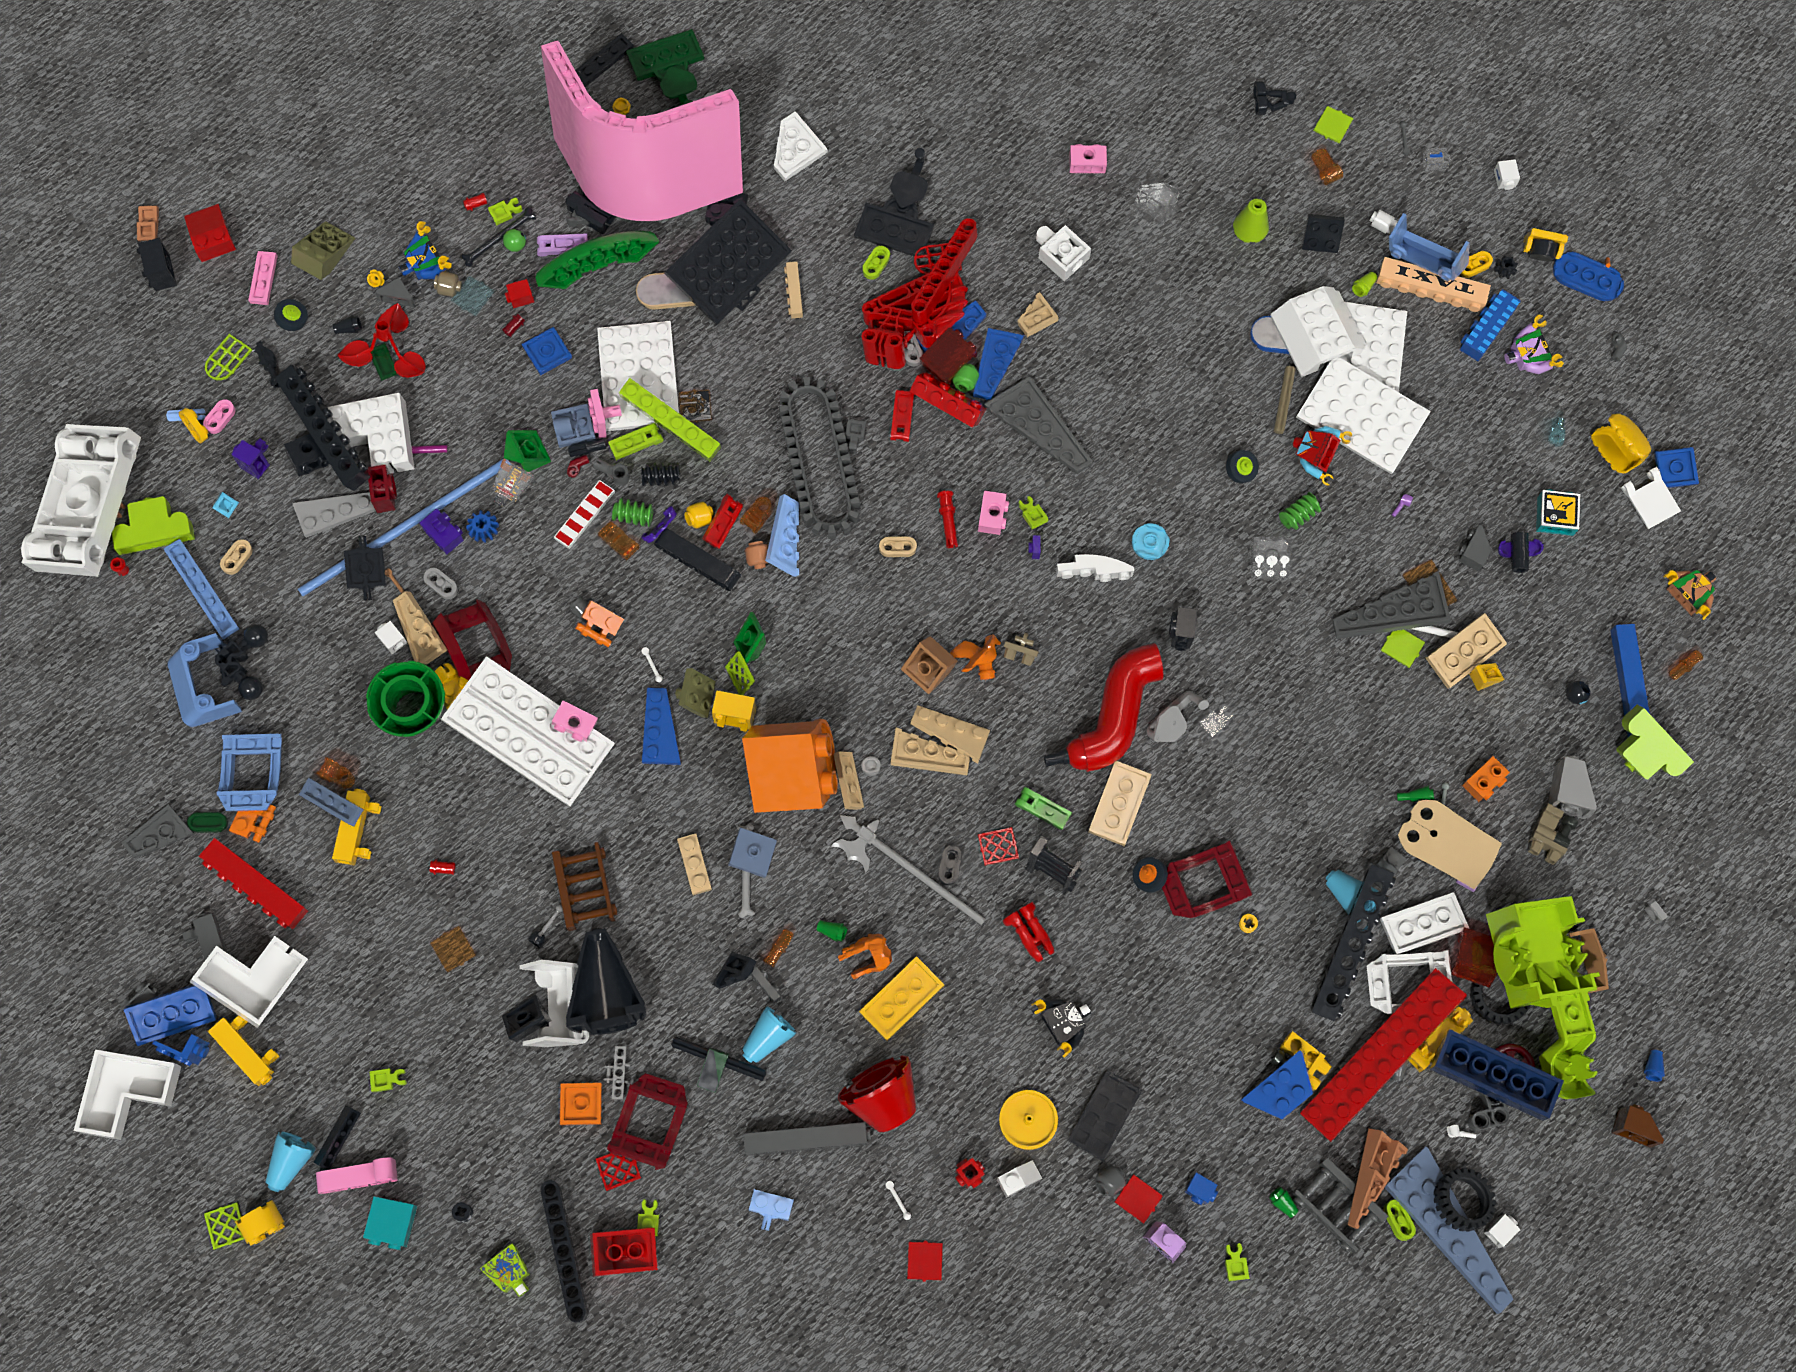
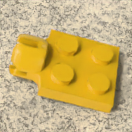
(451, 683)

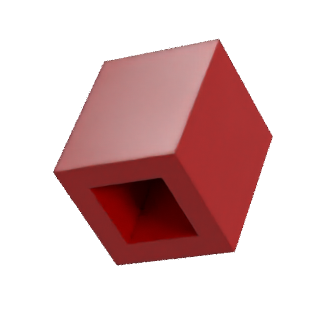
(519, 293)

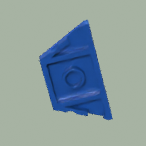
(1283, 1088)

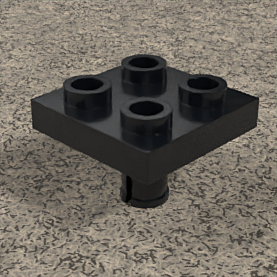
(1323, 233)

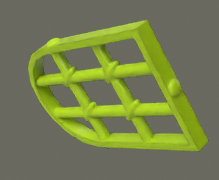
(233, 356)

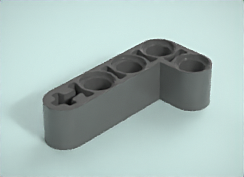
(1487, 1114)

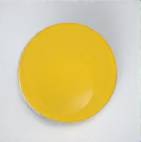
(1028, 1119)

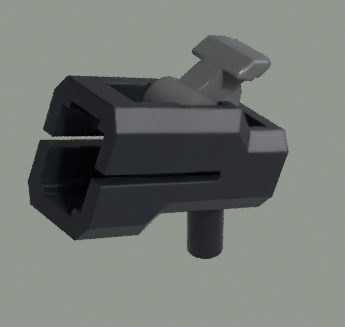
(587, 213)

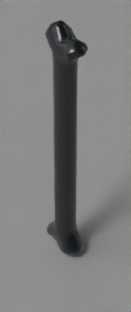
(469, 258)

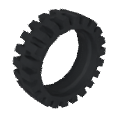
(1491, 1016)
(1482, 1190)

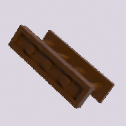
(563, 880)

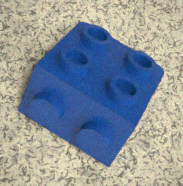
(192, 1053)

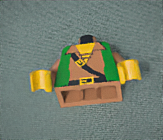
(1692, 590)

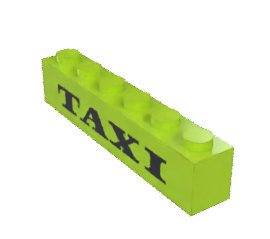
(669, 419)

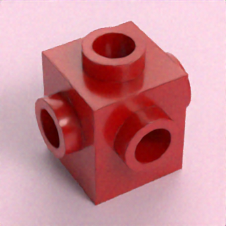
(972, 1165)

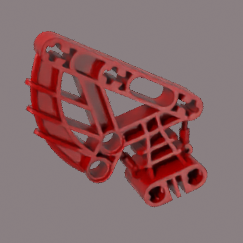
(893, 318)

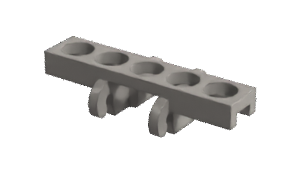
(617, 1066)

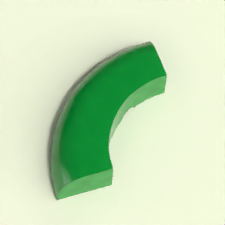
(594, 255)

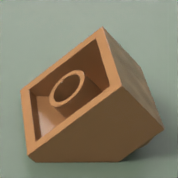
(929, 664)

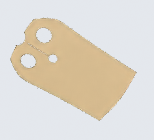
(1458, 847)

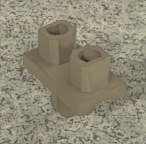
(1012, 648)

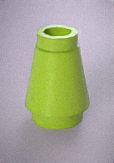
(1363, 285)

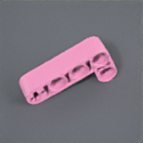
(357, 1176)

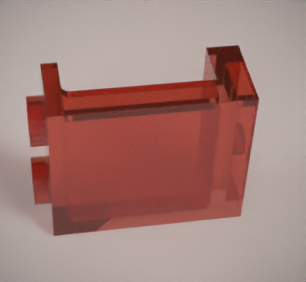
(948, 355)
(1475, 958)

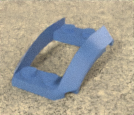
(249, 745)

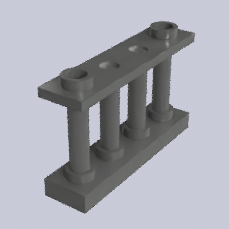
(1343, 1185)

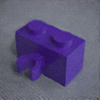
(251, 457)
(442, 531)

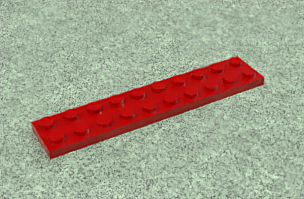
(1383, 1055)

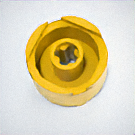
(260, 1222)

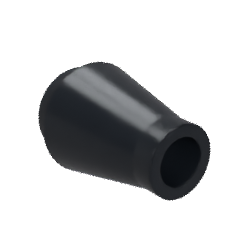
(348, 325)

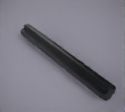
(731, 1063)

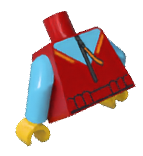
(1318, 449)

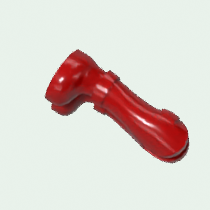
(1030, 942)

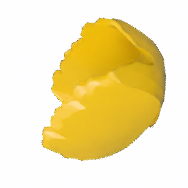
(1621, 444)

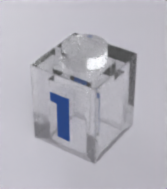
(1435, 159)

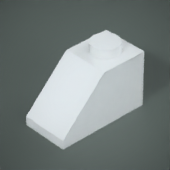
(1019, 1178)

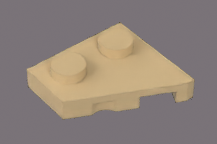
(1037, 316)

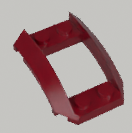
(464, 619)
(1230, 869)
(641, 1149)

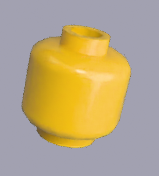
(698, 514)

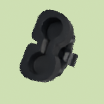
(1262, 102)

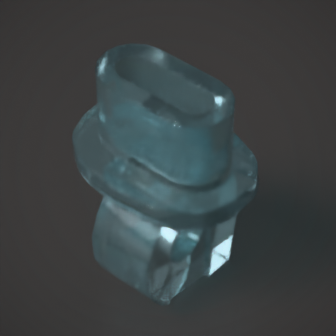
(1558, 430)

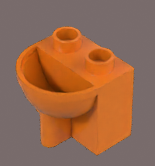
(790, 765)

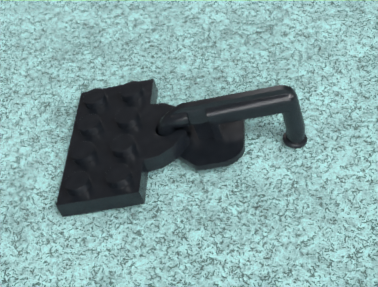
(894, 225)

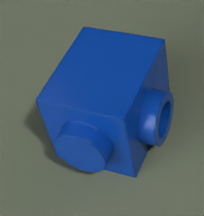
(1201, 1189)

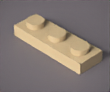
(848, 780)
(694, 864)

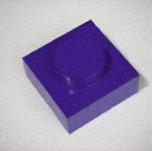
(1034, 547)

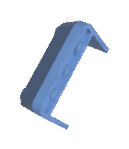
(1427, 253)
(196, 709)

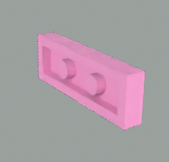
(263, 278)

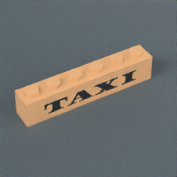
(1424, 283)

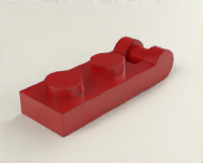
(902, 415)
(722, 521)

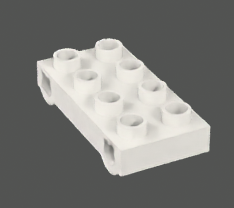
(81, 500)

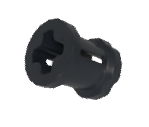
(456, 1210)

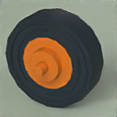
(1150, 874)

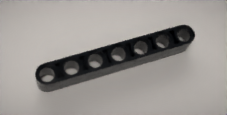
(557, 1243)

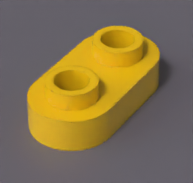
(1475, 266)
(190, 420)

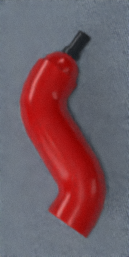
(1117, 713)

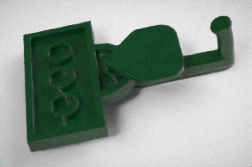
(669, 63)

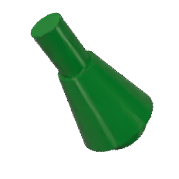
(1417, 795)

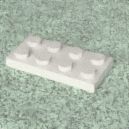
(1424, 923)

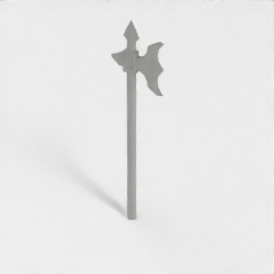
(856, 851)

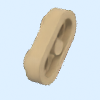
(897, 545)
(234, 556)

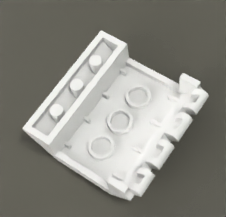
(1317, 329)

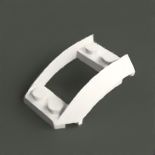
(1379, 975)

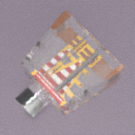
(510, 482)

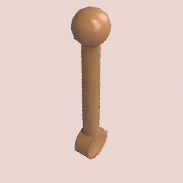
(388, 572)

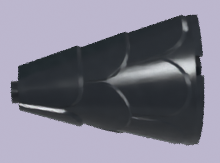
(603, 989)

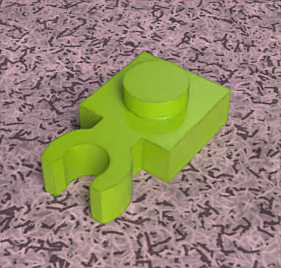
(503, 212)
(1033, 514)
(383, 1079)
(648, 1219)
(1236, 1266)

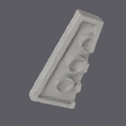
(330, 512)

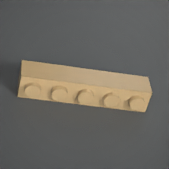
(793, 290)

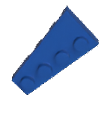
(996, 357)
(659, 732)

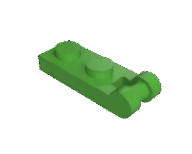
(1043, 808)

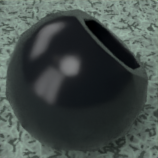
(1578, 692)

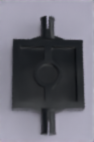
(364, 568)

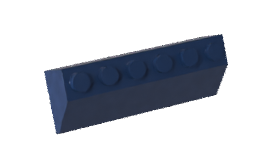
(1497, 1075)

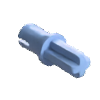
(173, 415)

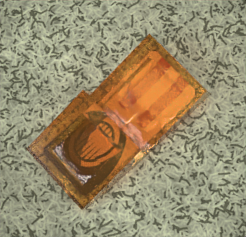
(618, 540)

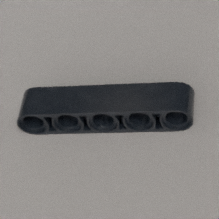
(697, 558)

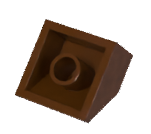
(1637, 1126)

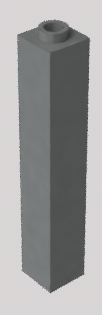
(806, 1139)

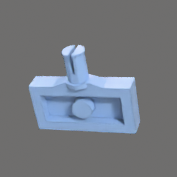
(770, 1207)

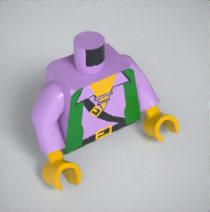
(1531, 351)

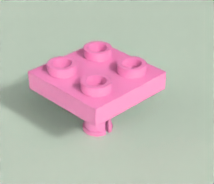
(599, 413)

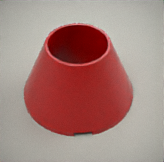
(882, 1094)

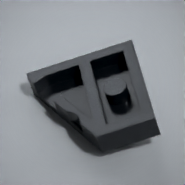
(734, 970)

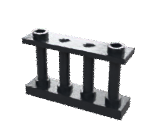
(1052, 865)

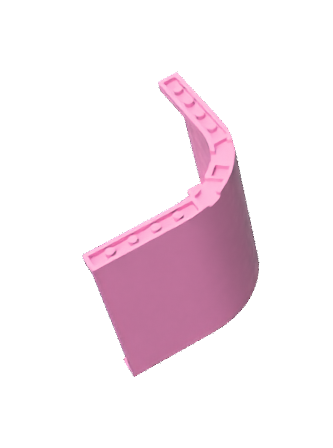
(649, 163)

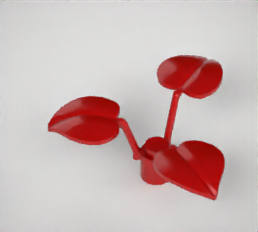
(395, 320)

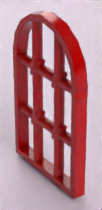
(929, 255)

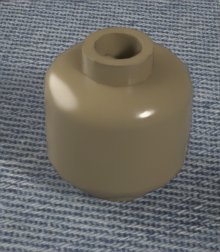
(447, 284)

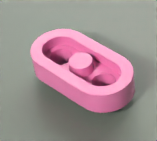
(217, 416)

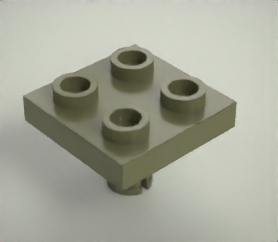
(696, 693)

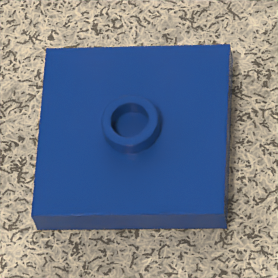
(546, 351)
(1677, 467)

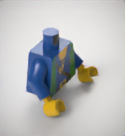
(422, 256)

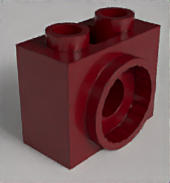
(382, 488)

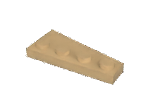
(419, 632)
(963, 736)

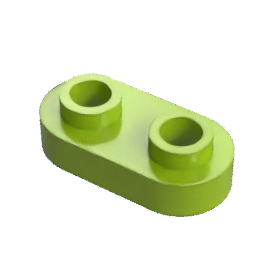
(875, 263)
(1399, 1220)

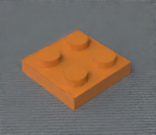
(581, 1104)

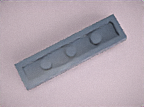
(331, 802)

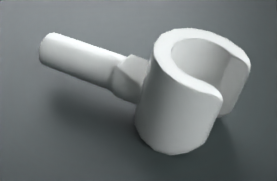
(1453, 1131)

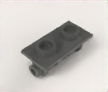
(143, 992)

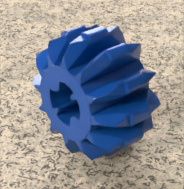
(476, 523)

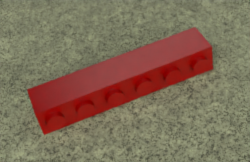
(253, 883)

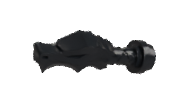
(268, 360)

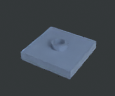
(752, 852)

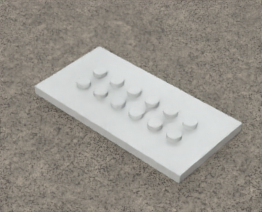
(517, 728)

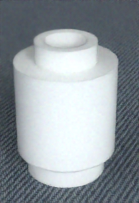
(1383, 221)

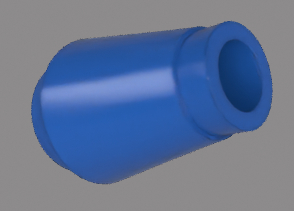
(1655, 1066)

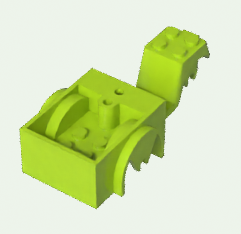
(1541, 970)

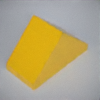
(1486, 675)

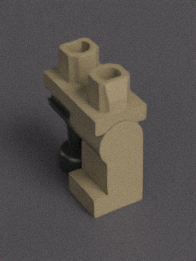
(1547, 838)

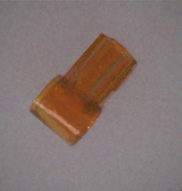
(1328, 169)

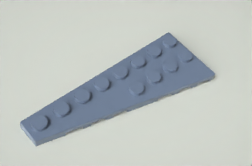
(1414, 1191)

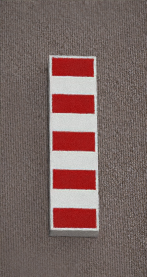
(584, 514)

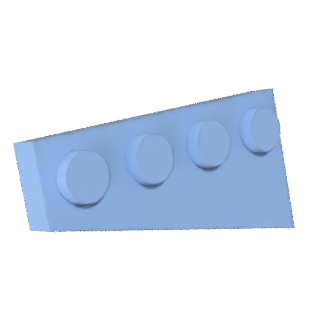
(784, 537)

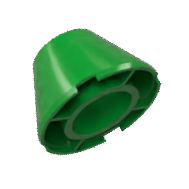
(394, 683)

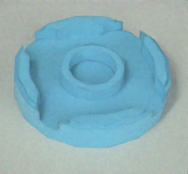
(1147, 546)

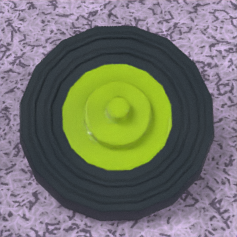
(290, 315)
(1242, 466)

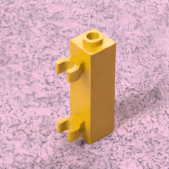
(349, 837)
(1456, 1021)
(242, 1052)

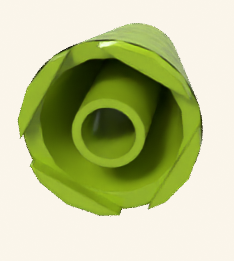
(1252, 222)

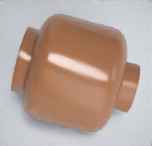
(756, 554)

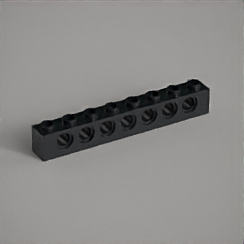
(322, 427)
(1321, 1005)

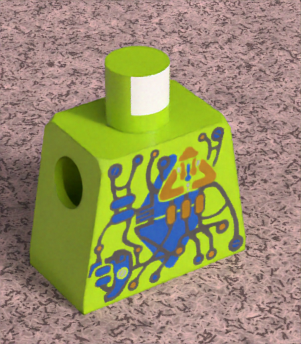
(508, 1270)

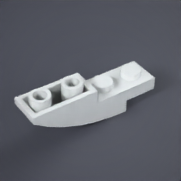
(1102, 567)

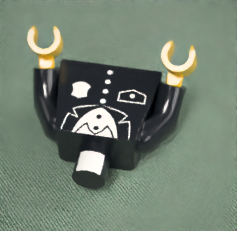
(1063, 1021)

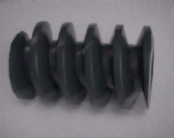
(660, 474)

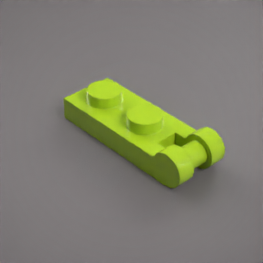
(635, 441)

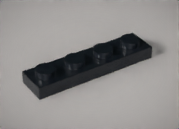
(603, 59)

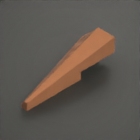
(1377, 1162)

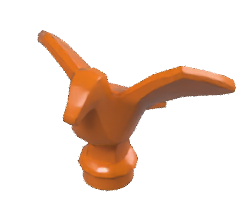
(978, 656)

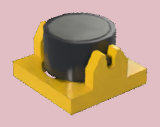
(1544, 245)

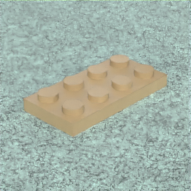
(1466, 650)
(1119, 803)

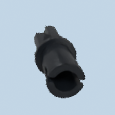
(586, 447)

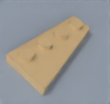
(926, 755)

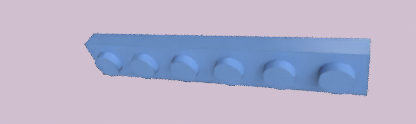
(201, 589)

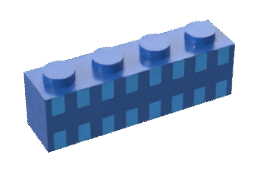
(1490, 324)

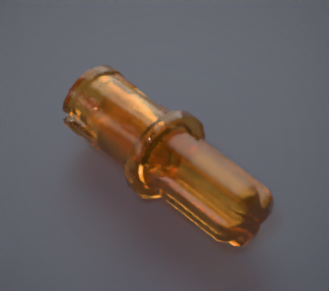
(1685, 665)
(778, 948)

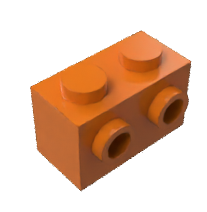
(1485, 779)

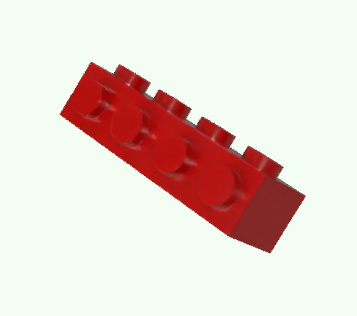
(947, 399)

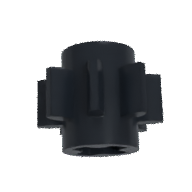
(1508, 270)

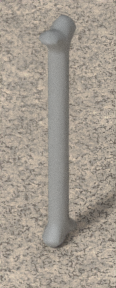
(746, 910)

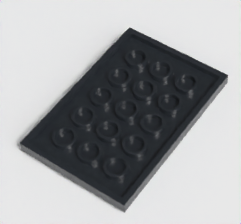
(728, 262)

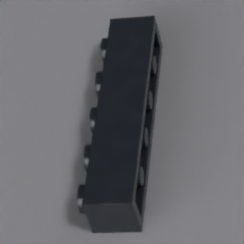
(337, 1137)

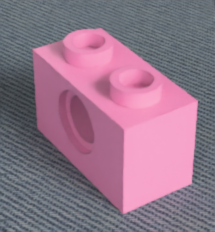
(1080, 164)
(993, 502)
(567, 712)

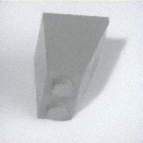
(1572, 788)

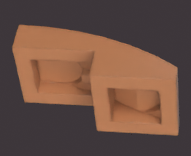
(148, 223)

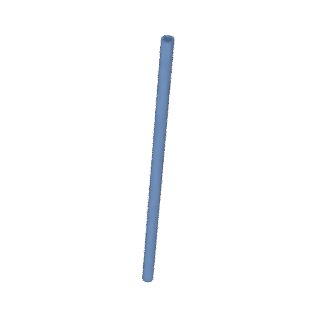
(406, 525)

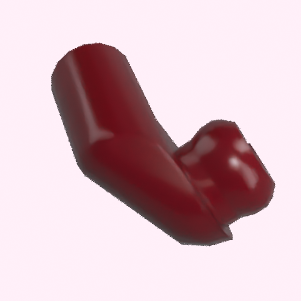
(575, 465)

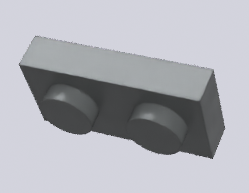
(771, 991)

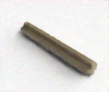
(1284, 399)

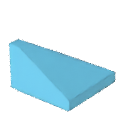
(225, 505)

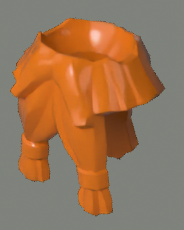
(880, 952)

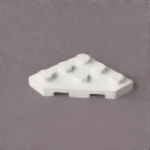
(796, 147)

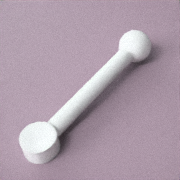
(645, 651)
(906, 1215)

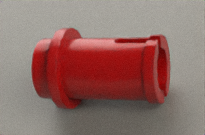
(474, 202)
(119, 566)
(442, 867)

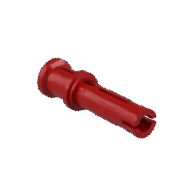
(947, 511)

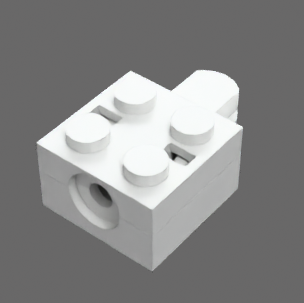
(1062, 251)

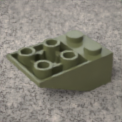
(321, 250)

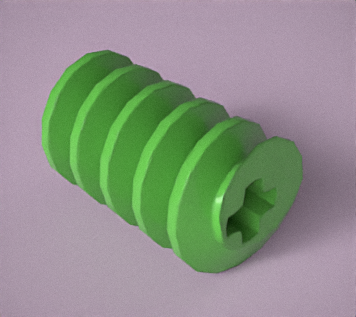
(1300, 511)
(632, 512)

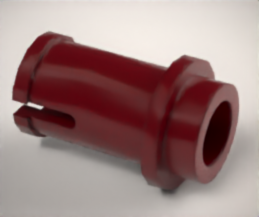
(513, 325)

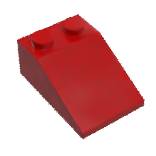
(209, 233)
(623, 1252)

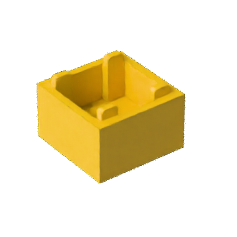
(734, 710)

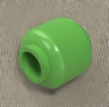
(966, 378)

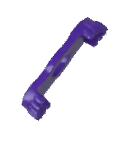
(669, 514)
(1535, 548)

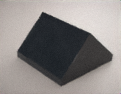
(525, 1019)

